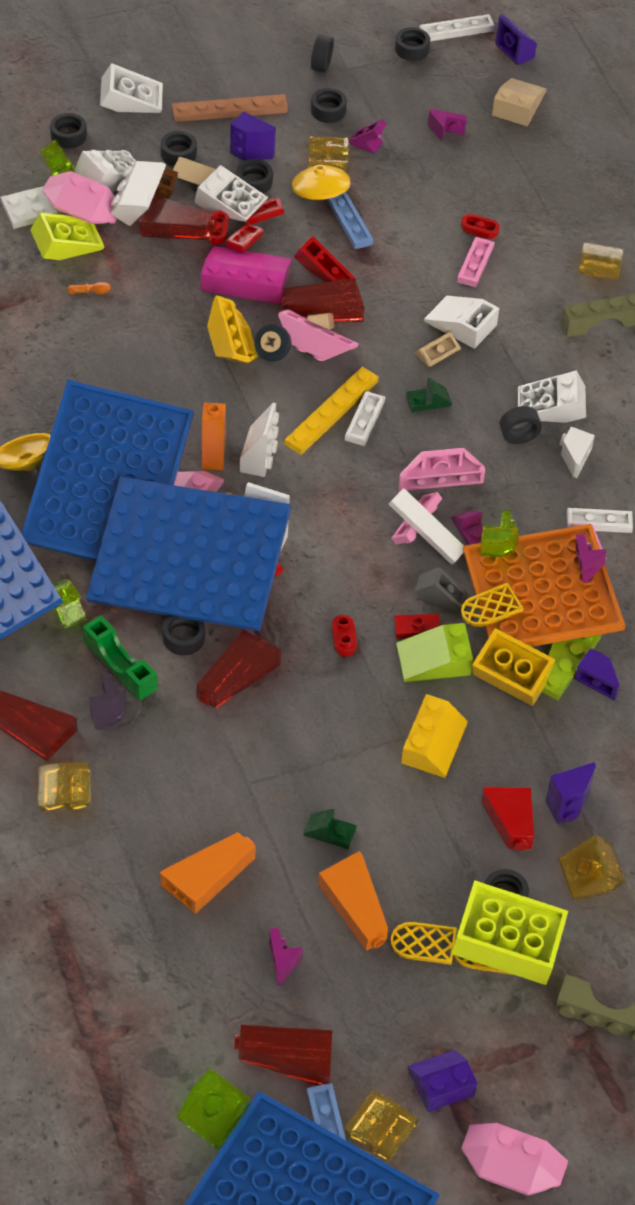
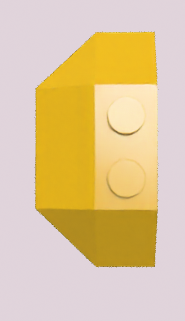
(230, 332)

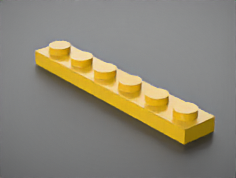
(331, 410)

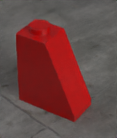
(511, 814)

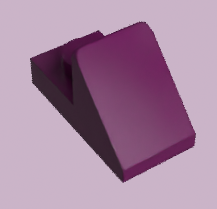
(443, 121)
(369, 136)
(469, 526)
(589, 560)
(283, 959)

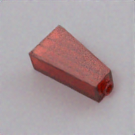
(176, 221)
(334, 297)
(237, 668)
(35, 725)
(289, 1051)

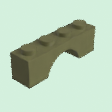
(580, 317)
(578, 1002)

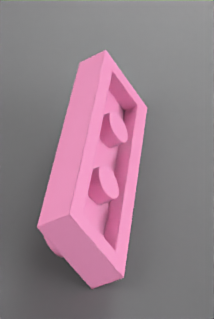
(475, 262)
(406, 532)

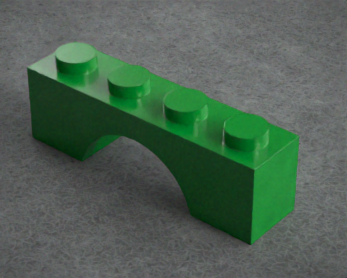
(134, 674)

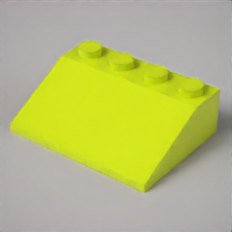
(510, 932)

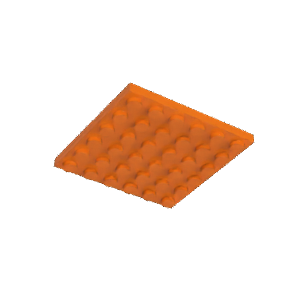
(549, 587)

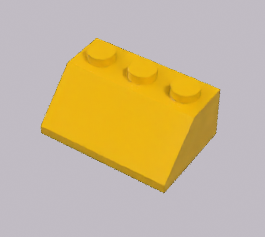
(513, 667)
(434, 737)

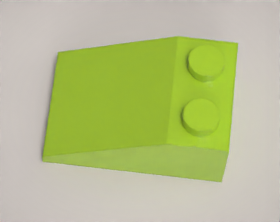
(436, 654)

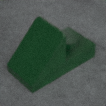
(430, 398)
(330, 830)

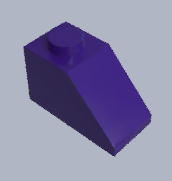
(598, 674)

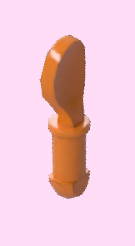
(98, 288)

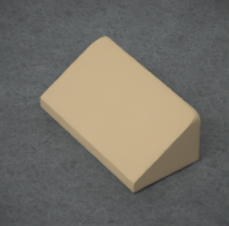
(192, 171)
(324, 320)
(438, 349)

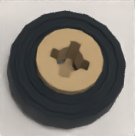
(279, 346)

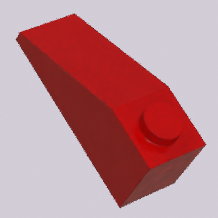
(321, 262)

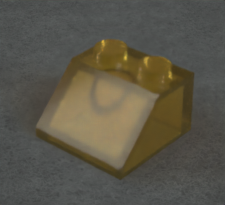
(592, 869)

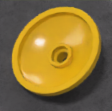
(320, 182)
(24, 452)

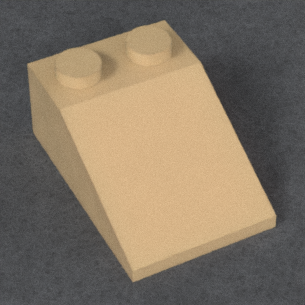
(517, 101)

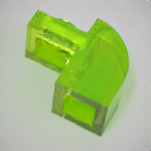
(57, 159)
(502, 539)
(71, 609)

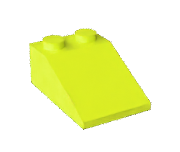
(64, 236)

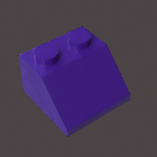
(514, 41)
(252, 138)
(569, 792)
(443, 1080)

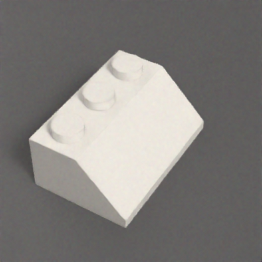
(136, 190)

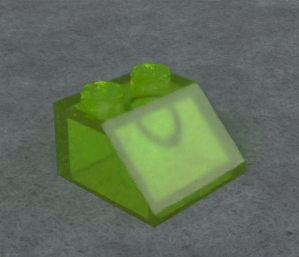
(213, 1108)

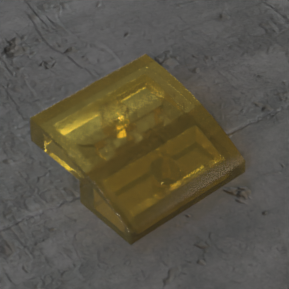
(328, 152)
(601, 261)
(64, 786)
(381, 1125)

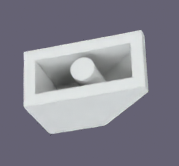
(576, 449)

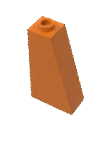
(213, 436)
(207, 872)
(355, 899)

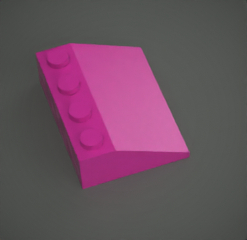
(245, 274)

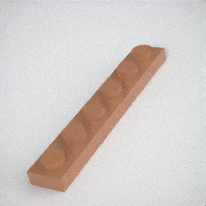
(229, 108)

